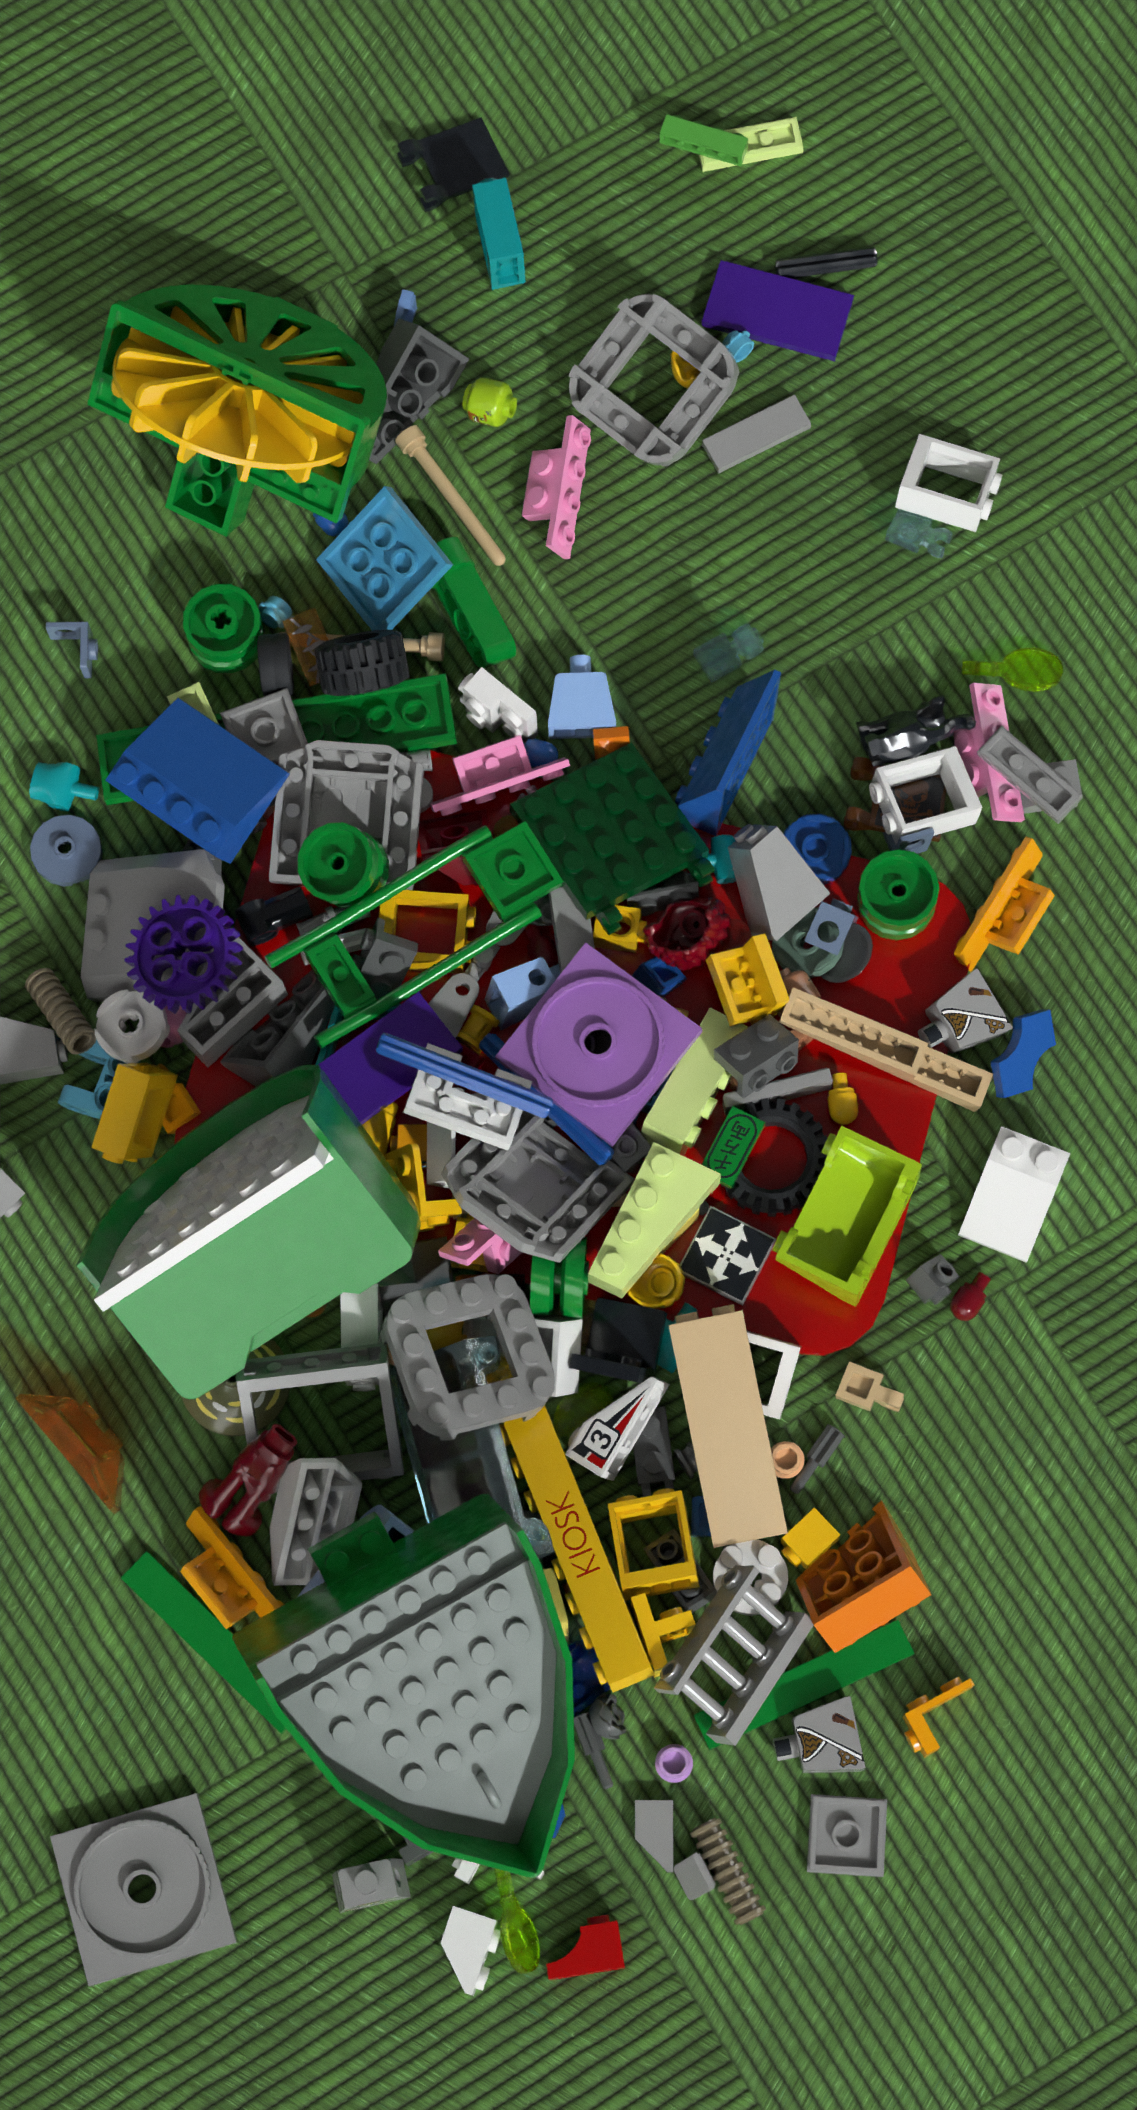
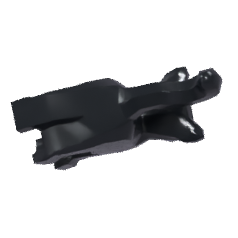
(909, 732)

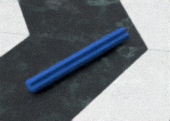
(464, 1075)
(582, 1136)

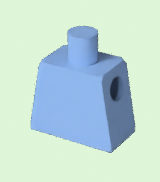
(580, 702)
(518, 990)

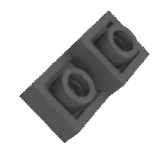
(669, 1551)

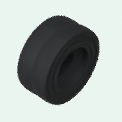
(275, 663)

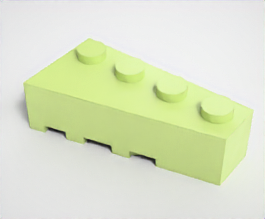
(691, 1088)

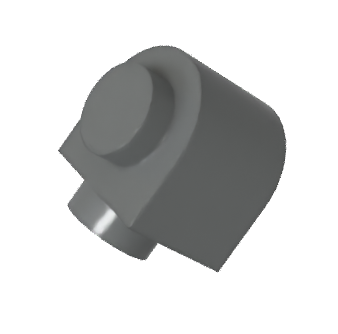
(933, 1280)

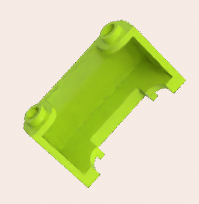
(849, 1214)

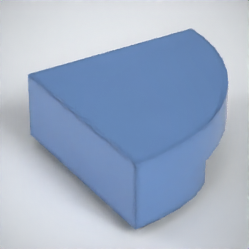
(406, 307)

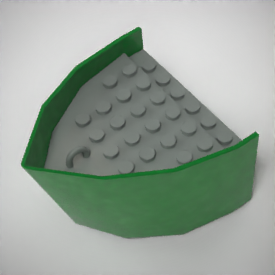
(430, 1683)

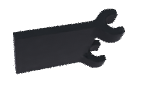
(454, 161)

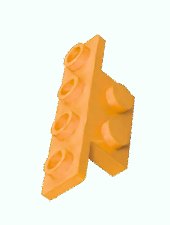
(1009, 910)
(224, 1576)

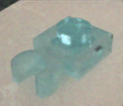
(914, 531)

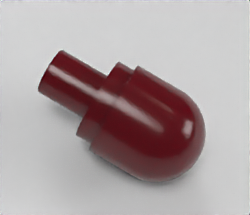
(541, 946)
(969, 1298)

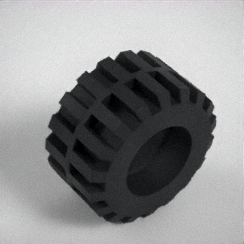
(361, 662)

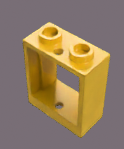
(465, 920)
(134, 1112)
(658, 1579)

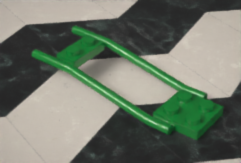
(507, 869)

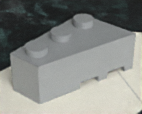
(223, 1023)

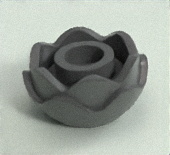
(607, 1717)

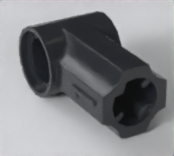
(264, 919)

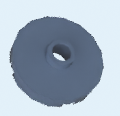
(69, 867)

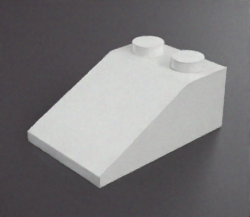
(1014, 1194)
(560, 1338)

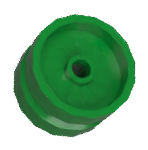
(223, 628)
(342, 864)
(883, 880)
(562, 1278)

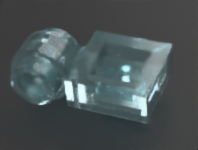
(721, 657)

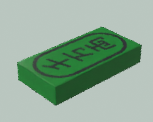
(733, 1145)

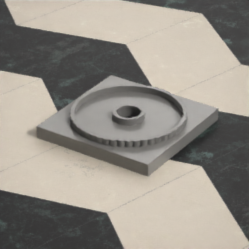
(189, 1903)

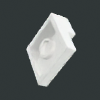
(492, 703)

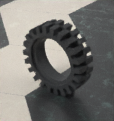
(797, 1193)

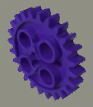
(183, 922)

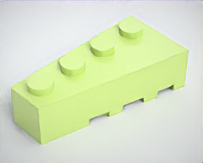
(655, 1209)

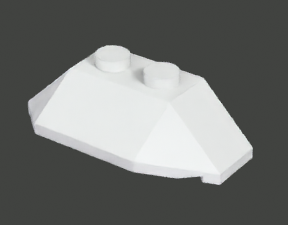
(311, 1504)

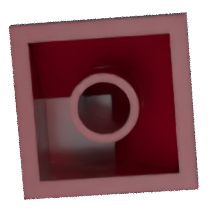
(443, 831)

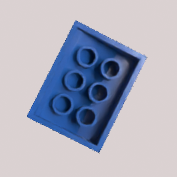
(729, 753)
(198, 779)

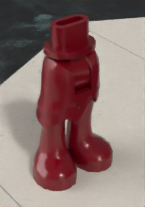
(260, 1469)

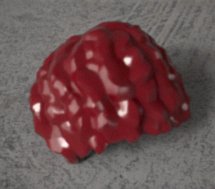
(679, 939)

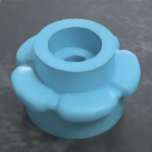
(739, 344)
(274, 611)

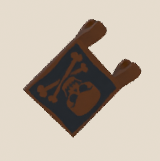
(915, 800)

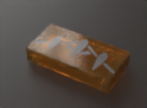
(305, 634)

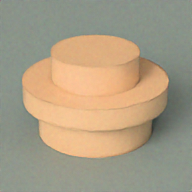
(787, 1459)

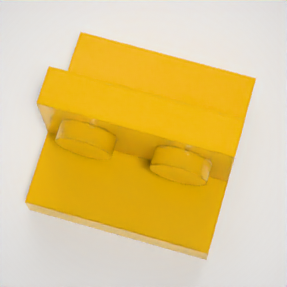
(748, 981)
(672, 1625)

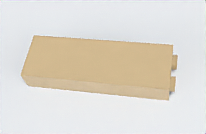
(727, 1426)

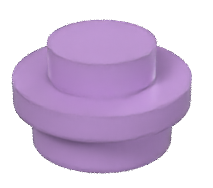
(673, 1763)

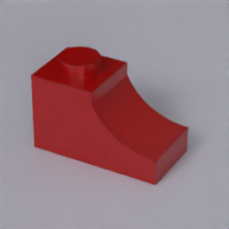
(595, 1952)

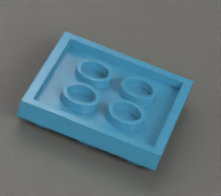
(384, 561)

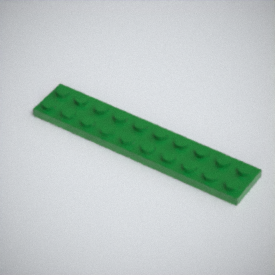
(404, 716)

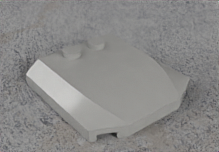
(352, 785)
(121, 894)
(536, 1193)

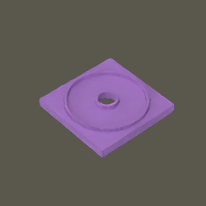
(607, 1087)

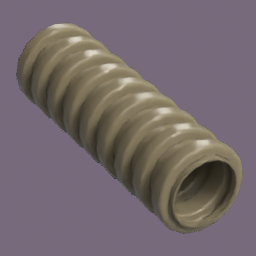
(60, 1011)
(728, 1871)

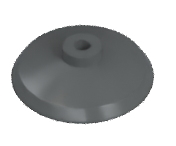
(855, 955)

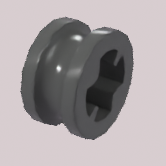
(687, 1460)

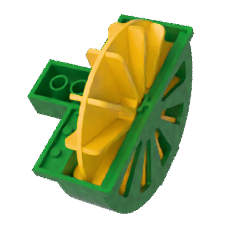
(244, 395)

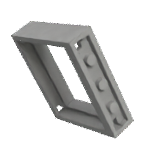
(322, 1368)

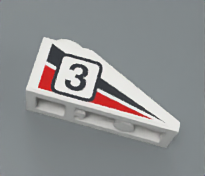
(611, 1434)

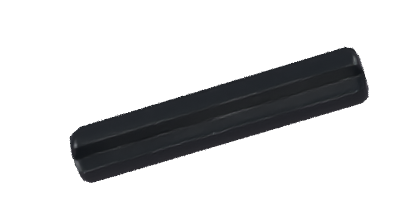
(827, 262)

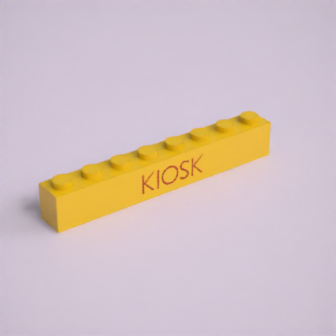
(578, 1551)

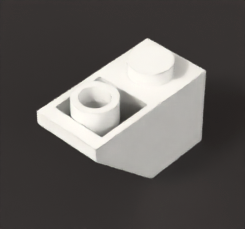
(467, 1944)

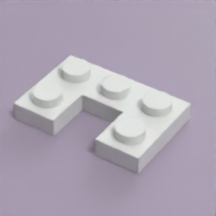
(458, 1111)

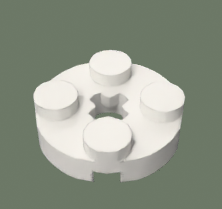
(135, 1045)
(765, 1559)

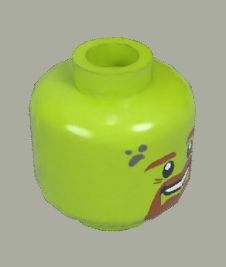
(489, 402)

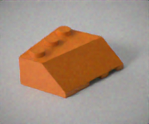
(862, 1582)

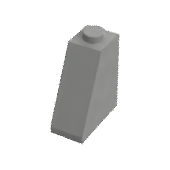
(29, 1051)

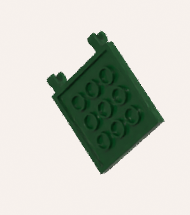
(612, 833)

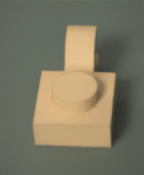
(863, 1388)

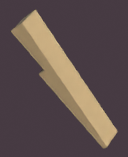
(887, 1049)

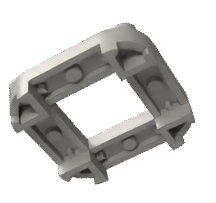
(614, 349)
(478, 1407)

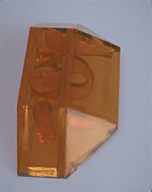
(81, 1442)

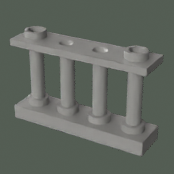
(767, 1664)

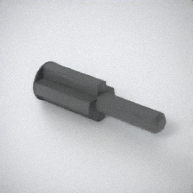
(818, 1455)
(592, 1745)

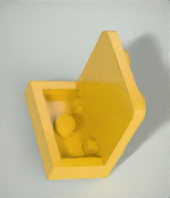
(408, 1168)

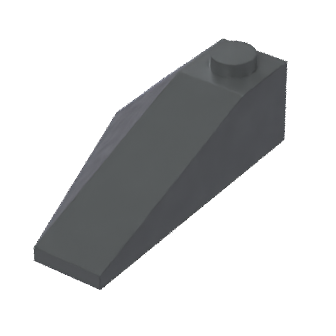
(416, 374)
(285, 1037)

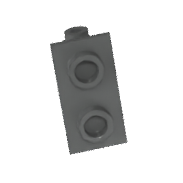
(675, 888)

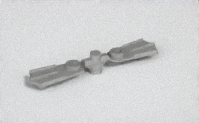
(455, 1008)

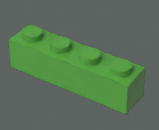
(704, 140)

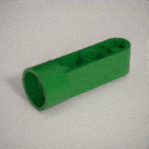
(473, 608)

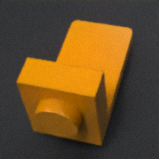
(919, 1734)

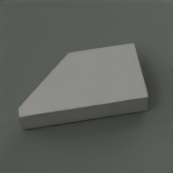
(655, 1830)

